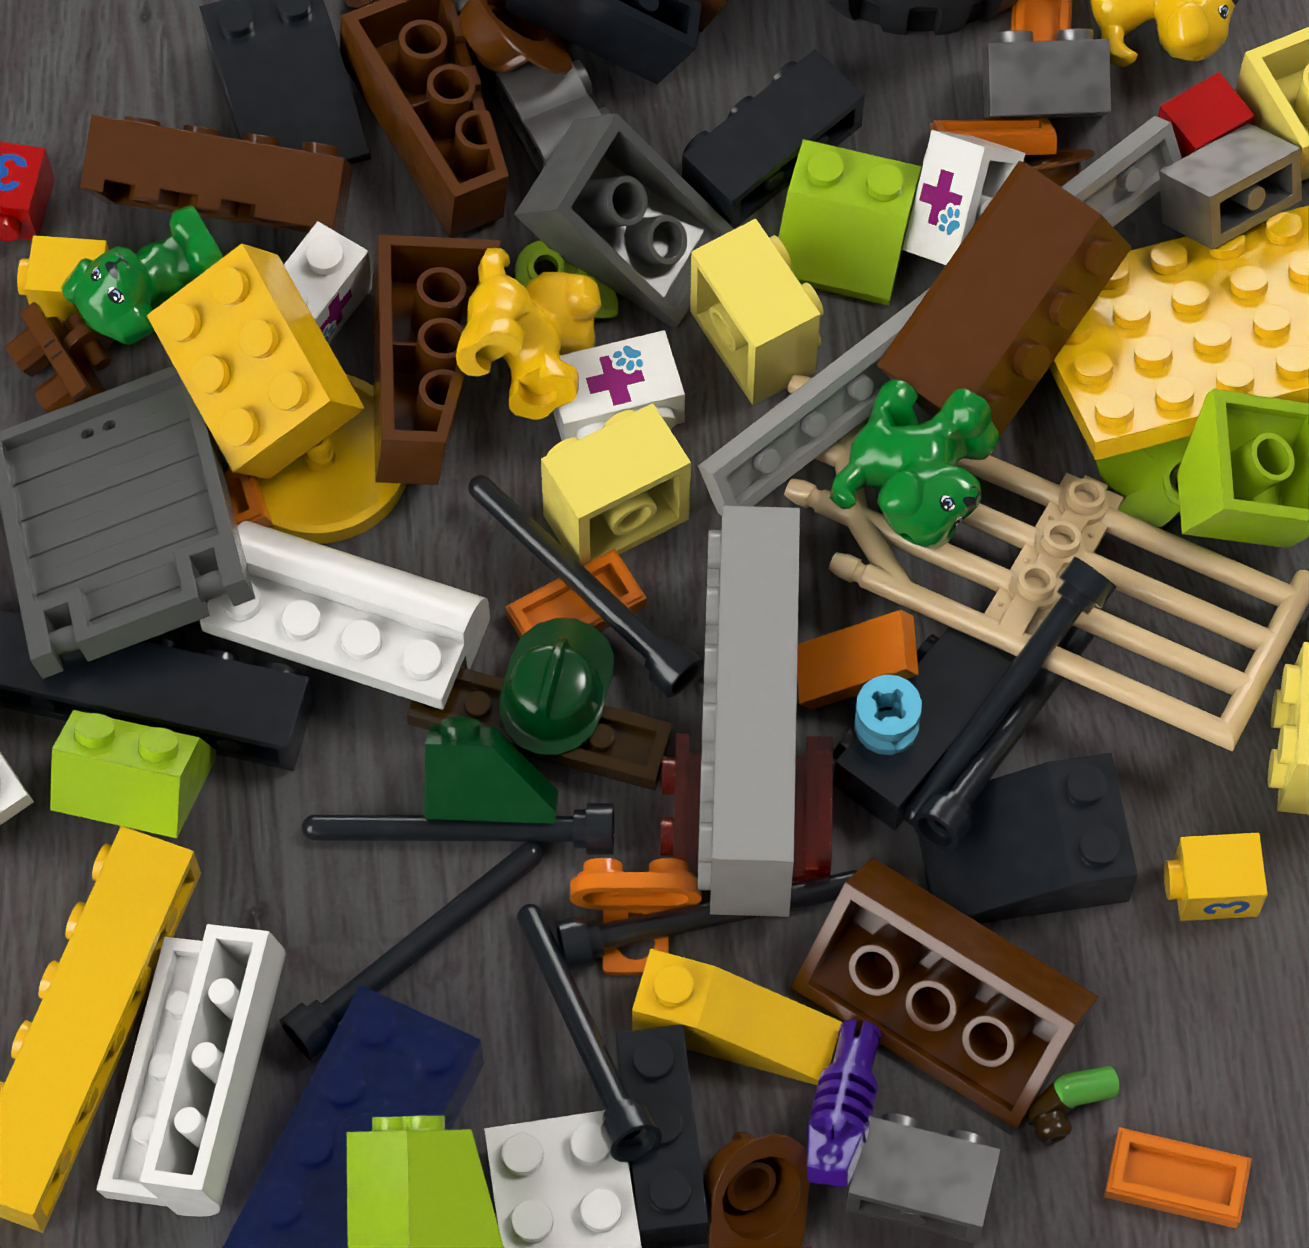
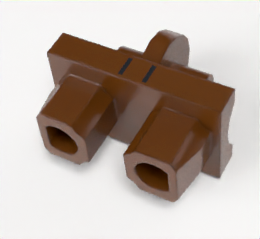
(48, 342)

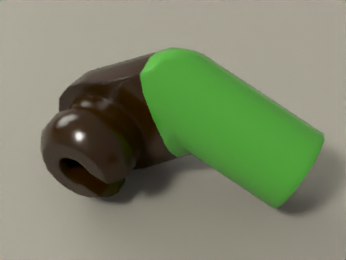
(1065, 1094)

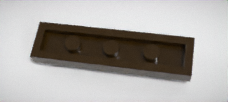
(621, 748)

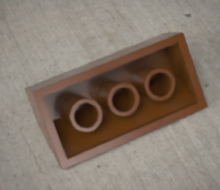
(1007, 298)
(944, 991)

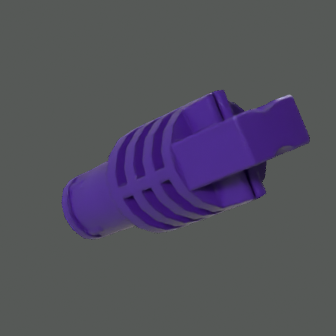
(843, 1106)

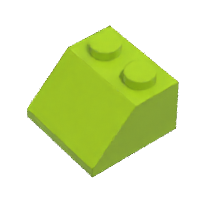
(848, 220)
(1247, 471)
(127, 773)

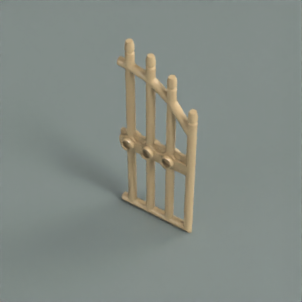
(1071, 526)

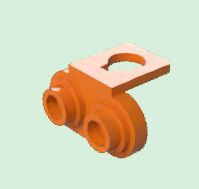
(625, 894)

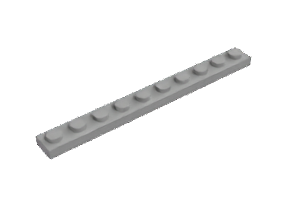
(846, 389)

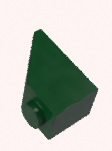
(482, 777)

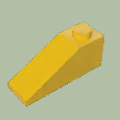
(734, 1018)

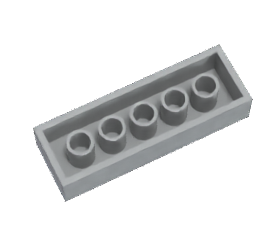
(750, 712)

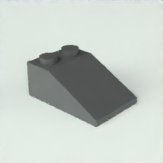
(621, 215)

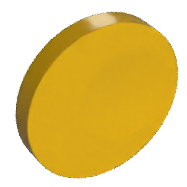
(333, 487)

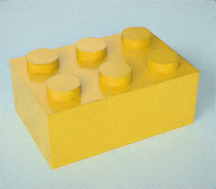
(255, 362)

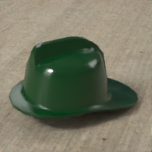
(556, 686)

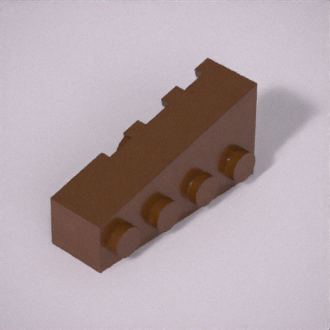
(430, 105)
(222, 177)
(416, 326)

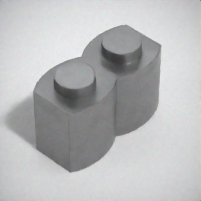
(544, 106)

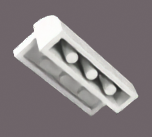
(351, 616)
(193, 1070)

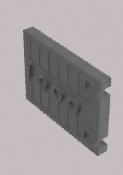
(116, 520)

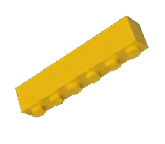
(86, 1017)

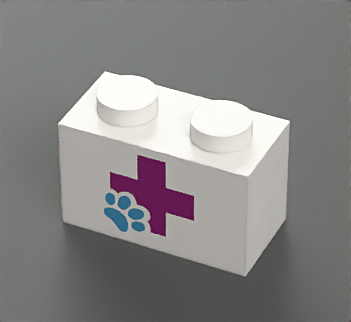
(954, 190)
(330, 277)
(621, 379)

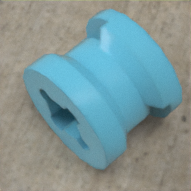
(884, 730)

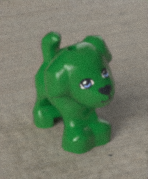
(125, 286)
(916, 460)

